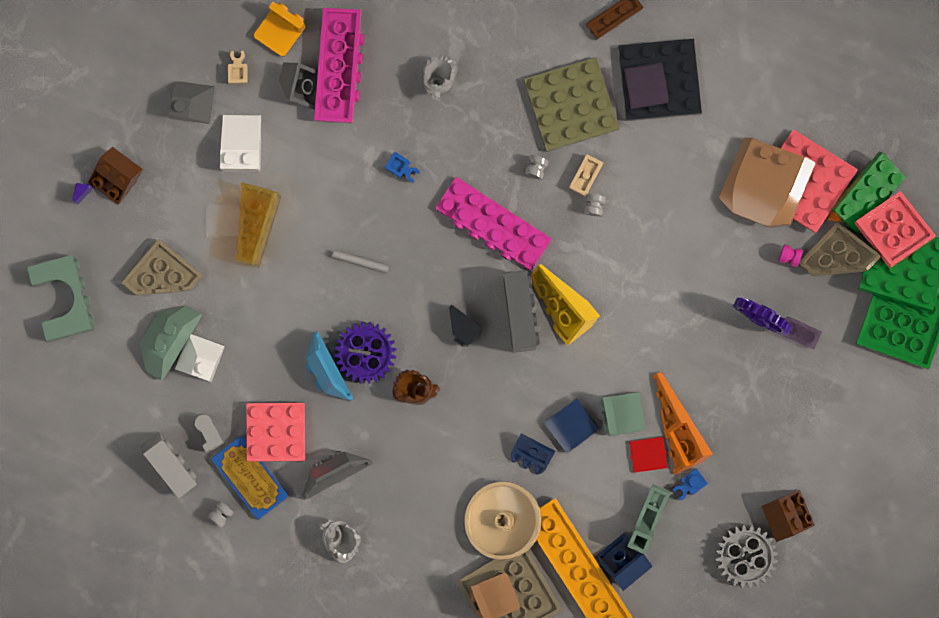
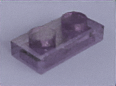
(803, 333)

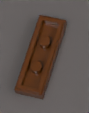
(613, 17)

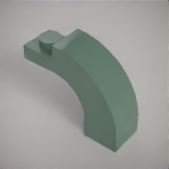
(648, 518)

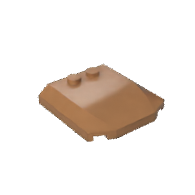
(766, 183)

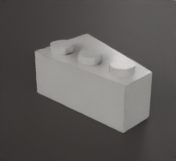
(169, 465)

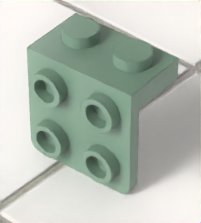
(622, 414)

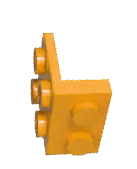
(280, 29)

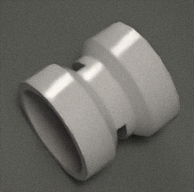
(536, 167)
(594, 206)
(220, 513)

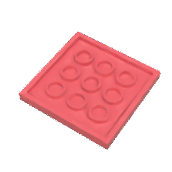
(826, 183)

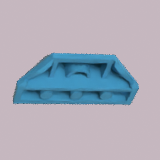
(325, 370)

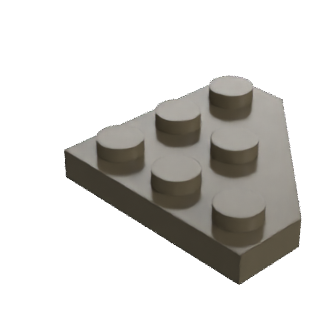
(839, 254)
(161, 272)

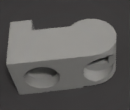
(209, 431)

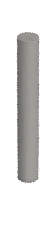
(360, 261)

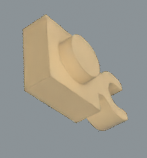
(237, 71)

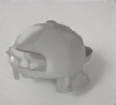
(439, 76)
(339, 540)

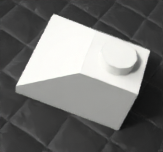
(200, 358)

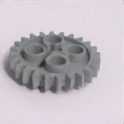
(752, 573)

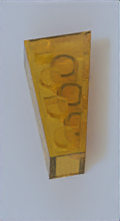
(255, 222)

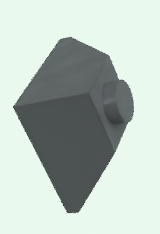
(299, 84)
(192, 102)

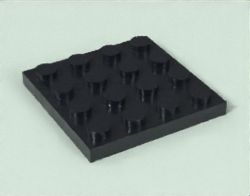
(680, 76)

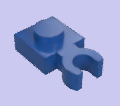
(399, 165)
(692, 482)

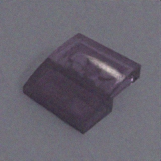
(646, 85)

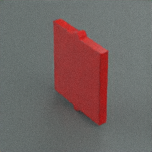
(648, 454)

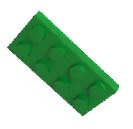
(868, 190)

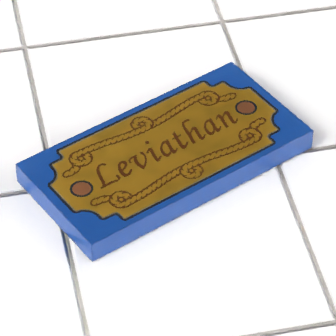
(249, 479)

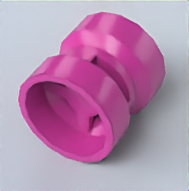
(790, 255)

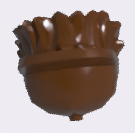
(414, 388)

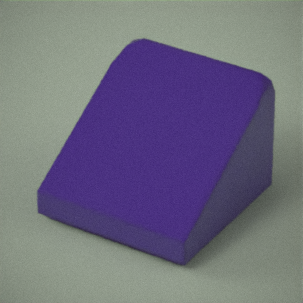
(81, 192)

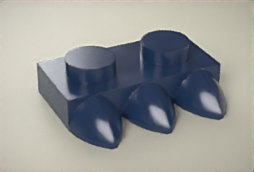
(532, 452)

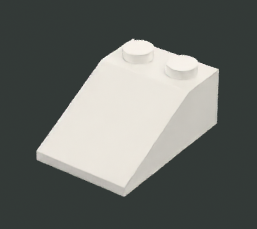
(240, 143)

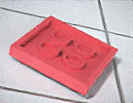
(895, 229)
(275, 432)

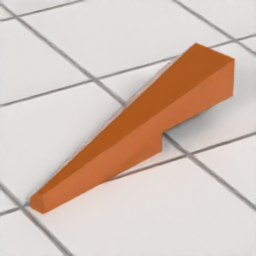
(684, 438)

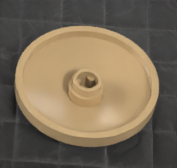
(503, 520)

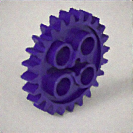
(762, 316)
(368, 335)

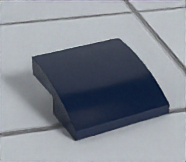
(572, 425)

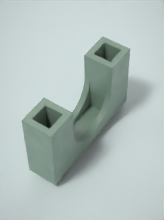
(78, 318)

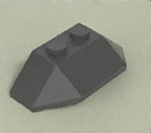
(333, 471)

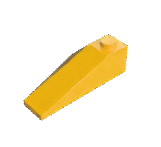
(567, 308)

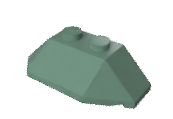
(167, 338)

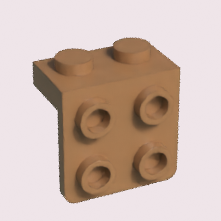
(494, 597)

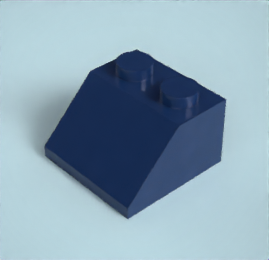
(622, 562)

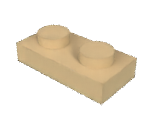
(586, 175)

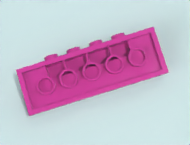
(339, 65)
(493, 224)

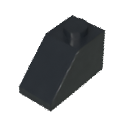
(463, 327)

